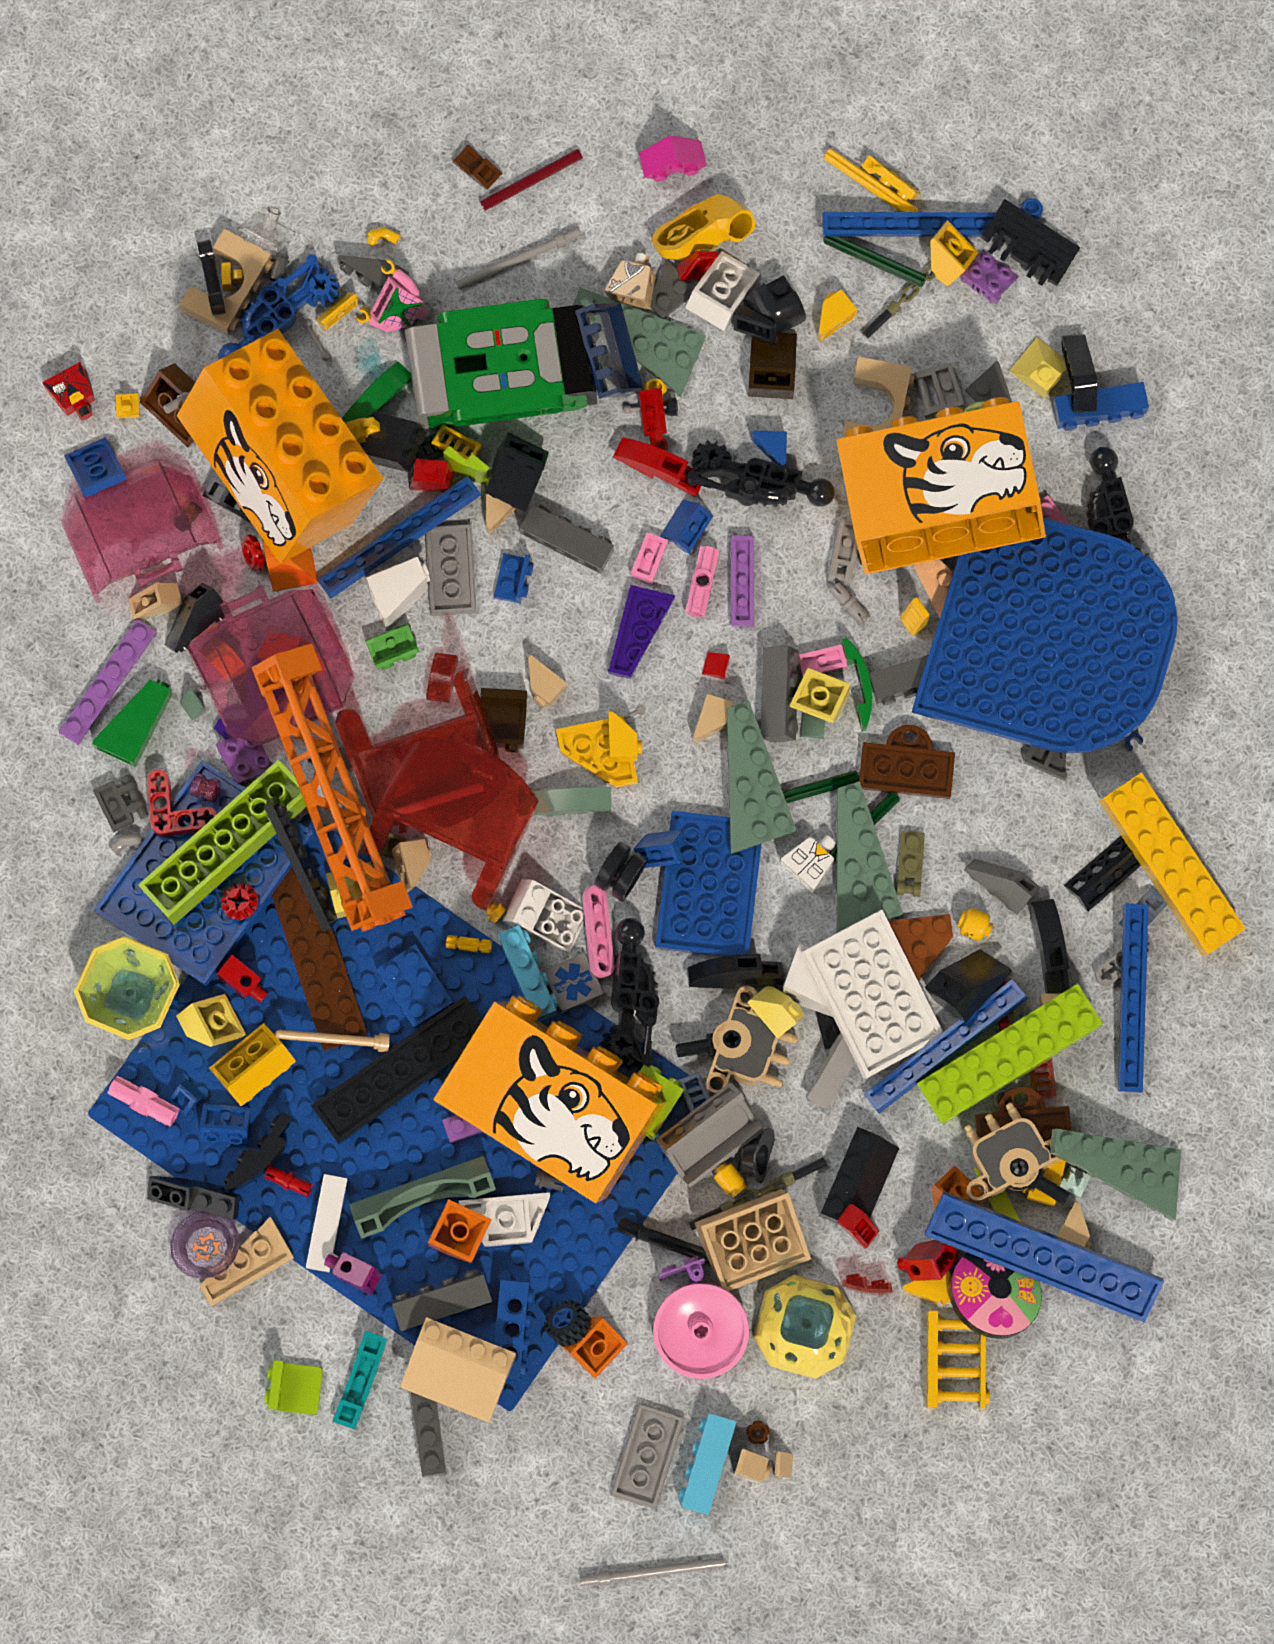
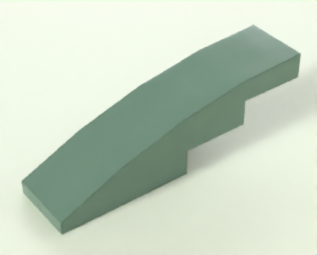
(573, 801)

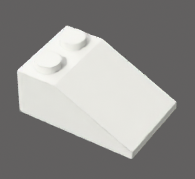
(722, 290)

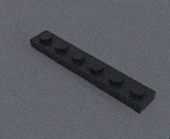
(297, 856)

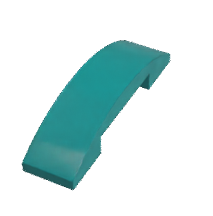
(360, 1380)

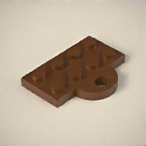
(907, 766)
(1034, 1110)

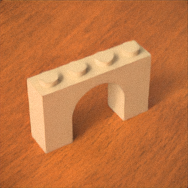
(254, 265)
(889, 378)

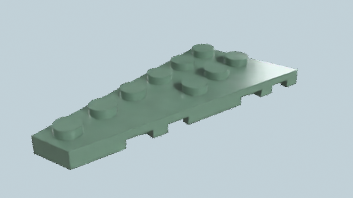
(658, 344)
(755, 795)
(861, 868)
(1133, 1168)

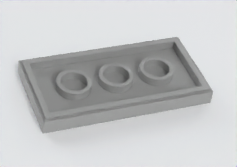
(451, 570)
(647, 1456)

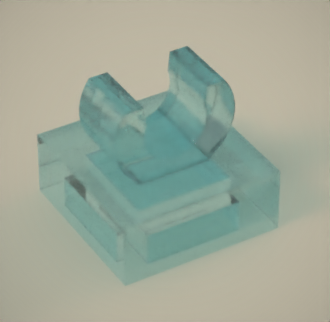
(371, 365)

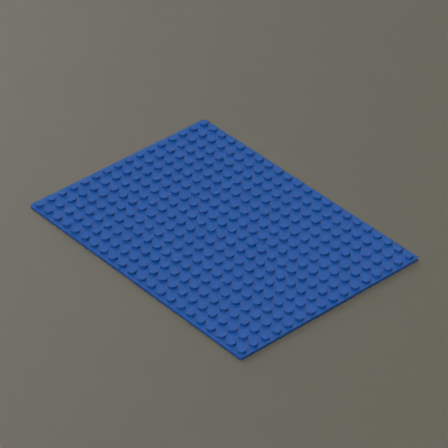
(405, 1143)

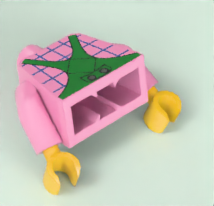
(396, 304)

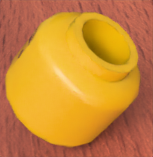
(975, 924)

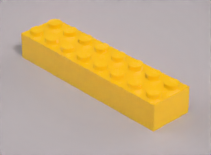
(1171, 864)

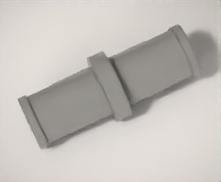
(849, 603)

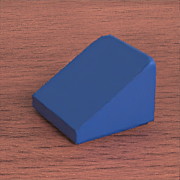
(185, 1097)

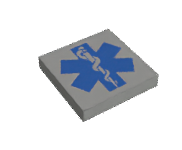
(573, 983)

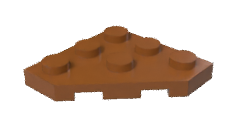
(923, 939)

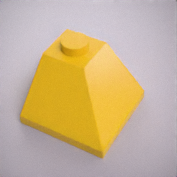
(950, 254)

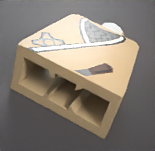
(632, 283)

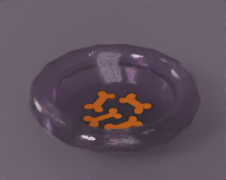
(204, 1245)

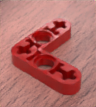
(172, 818)

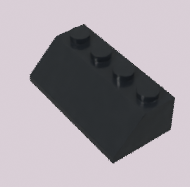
(860, 1175)

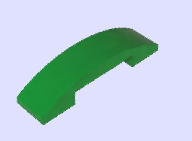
(379, 393)
(853, 657)

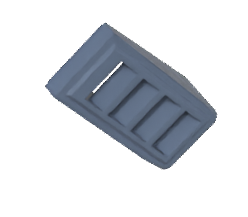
(689, 1080)

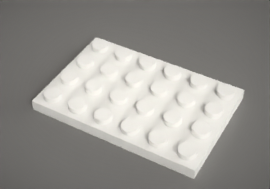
(872, 993)

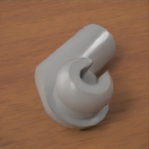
(126, 839)

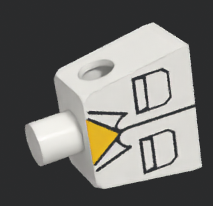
(810, 861)

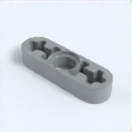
(1106, 967)

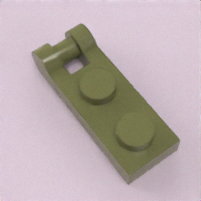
(910, 862)

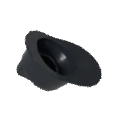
(755, 1156)

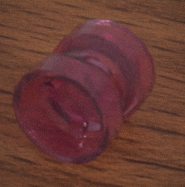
(205, 787)

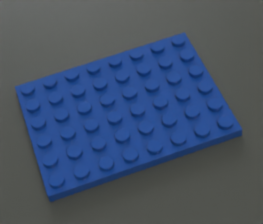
(205, 934)

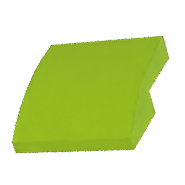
(472, 467)

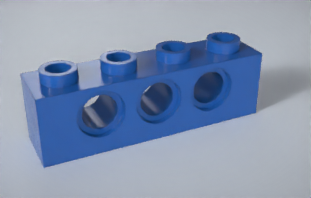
(509, 1292)

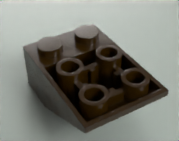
(773, 367)

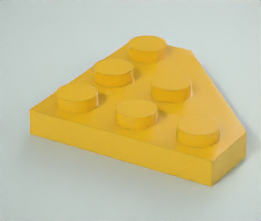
(589, 747)

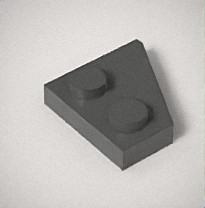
(989, 385)
(1048, 762)

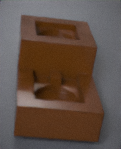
(477, 168)

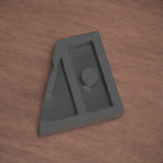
(669, 291)

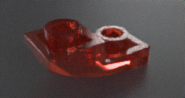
(441, 677)
(859, 1284)

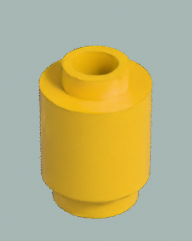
(730, 1180)

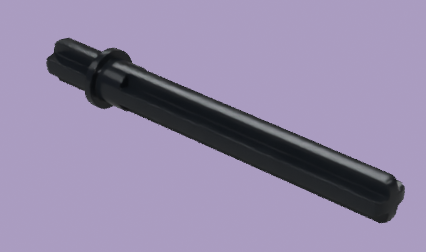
(662, 1240)

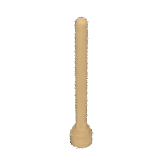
(378, 1042)

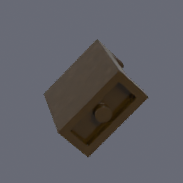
(507, 716)

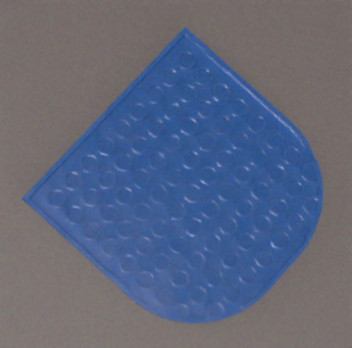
(1052, 641)

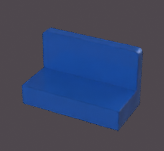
(687, 525)
(661, 848)

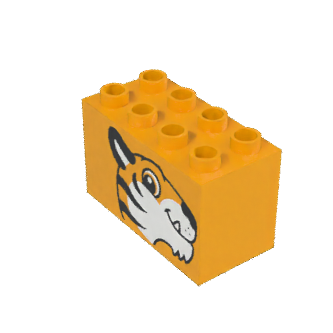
(279, 446)
(941, 485)
(551, 1097)

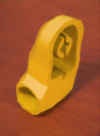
(703, 227)

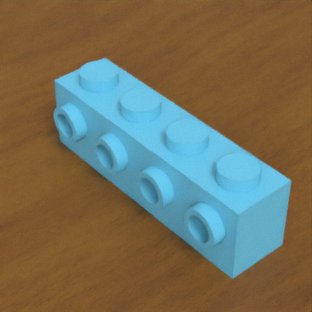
(526, 972)
(708, 1464)

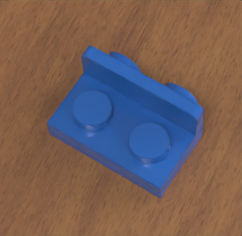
(513, 577)
(225, 1124)

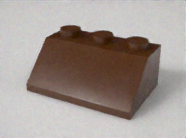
(163, 389)

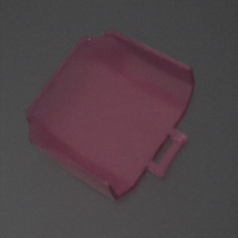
(138, 525)
(230, 649)

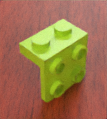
(294, 1388)

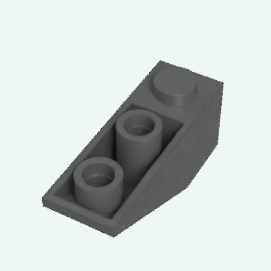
(369, 269)
(1006, 884)

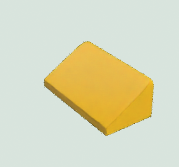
(337, 310)

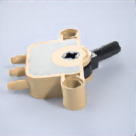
(751, 1053)
(1008, 1147)

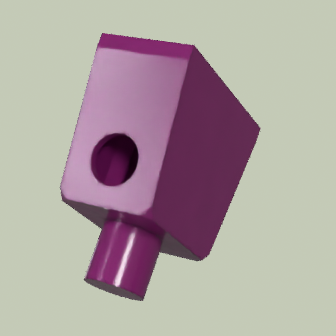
(361, 1275)

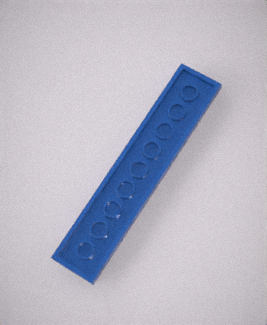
(1044, 1256)

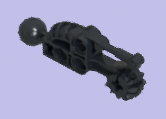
(763, 486)
(1100, 511)
(642, 985)

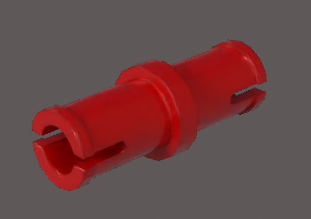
(288, 1181)

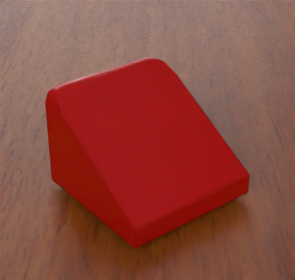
(716, 665)

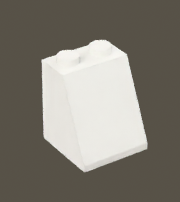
(398, 589)
(802, 986)

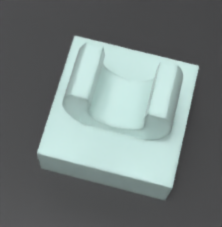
(1075, 1181)

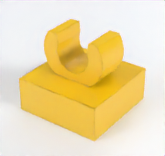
(230, 276)
(127, 405)

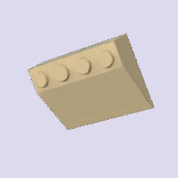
(753, 1240)
(458, 1370)

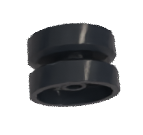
(619, 870)

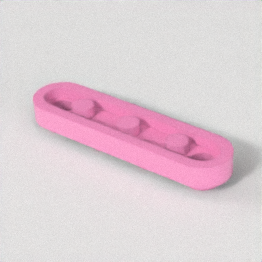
(598, 932)

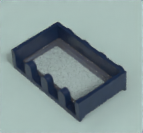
(609, 350)

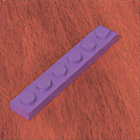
(107, 682)

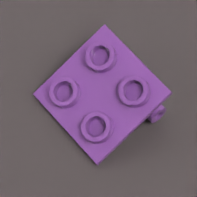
(988, 276)
(243, 759)
(692, 1267)

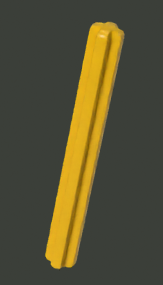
(869, 182)

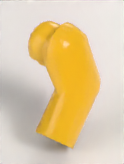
(382, 233)

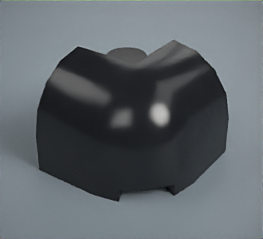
(777, 303)

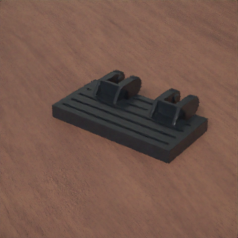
(1031, 242)

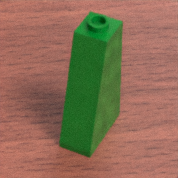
(134, 725)

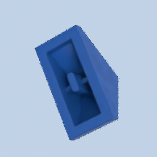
(772, 444)

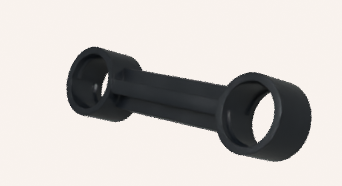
(211, 277)

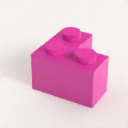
(672, 156)

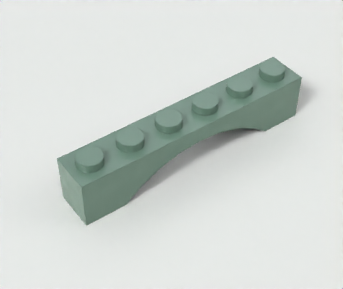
(463, 1180)

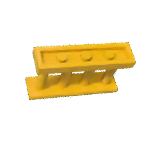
(936, 1371)

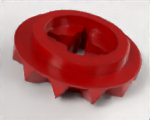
(252, 552)
(245, 909)

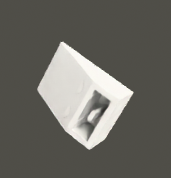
(545, 915)

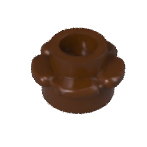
(751, 1432)

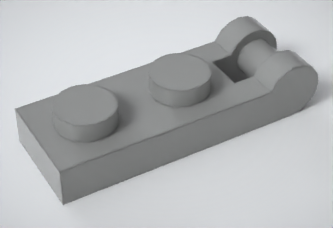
(843, 553)

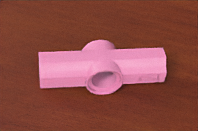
(699, 594)
(143, 1101)

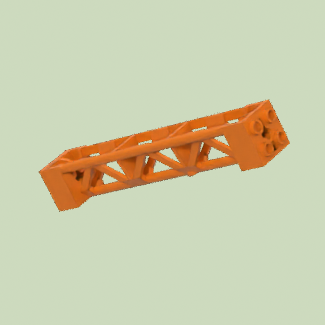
(387, 900)

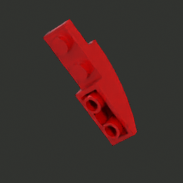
(655, 462)

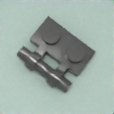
(114, 807)

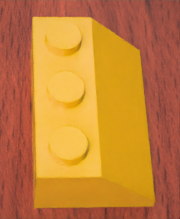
(252, 1064)

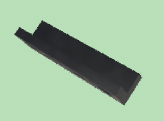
(1111, 875)

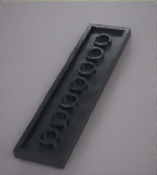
(398, 1071)

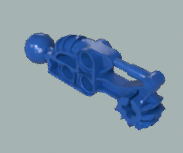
(268, 313)

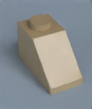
(496, 513)
(155, 600)
(545, 684)
(712, 717)
(411, 861)
(1075, 1227)
(752, 1466)

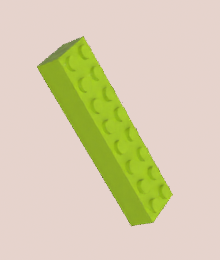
(221, 844)
(1010, 1054)

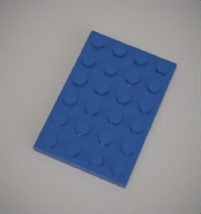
(710, 893)

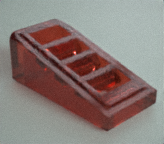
(1046, 1094)

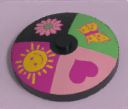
(992, 1297)

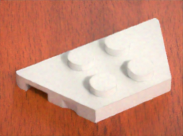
(513, 1217)

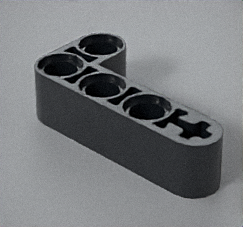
(1080, 373)

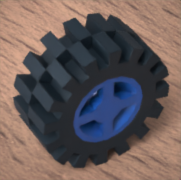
(567, 1323)

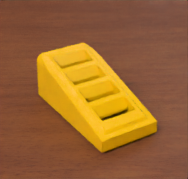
(461, 439)
(915, 617)

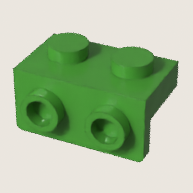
(392, 647)

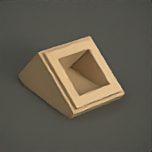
(783, 1465)

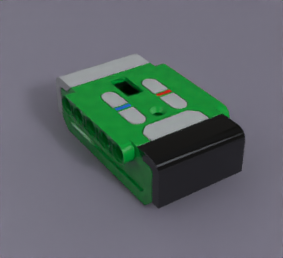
(499, 364)

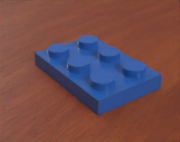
(95, 467)
(414, 986)

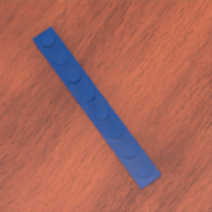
(903, 223)
(399, 537)
(1133, 998)
(945, 1047)

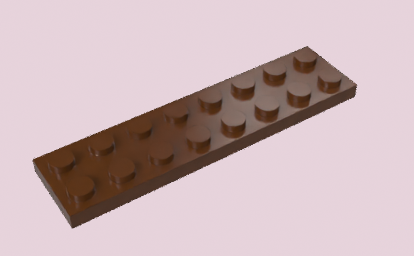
(317, 964)

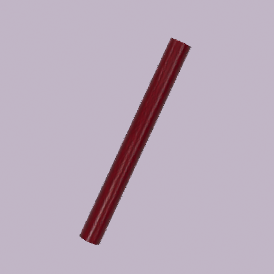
(531, 179)

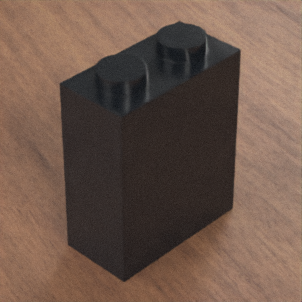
(395, 443)

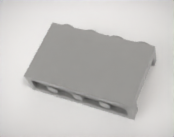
(709, 1135)

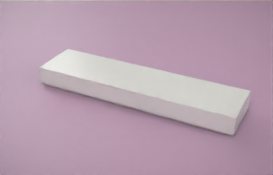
(326, 1221)

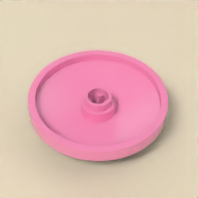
(701, 1330)

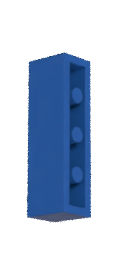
(1112, 405)

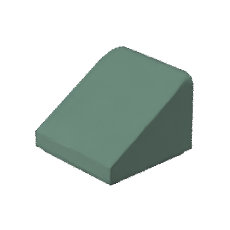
(192, 705)
(812, 727)

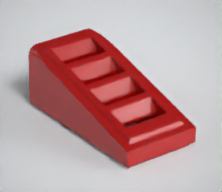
(696, 265)
(856, 1223)

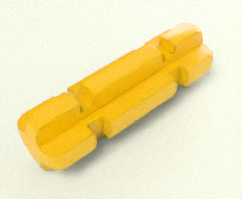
(468, 944)

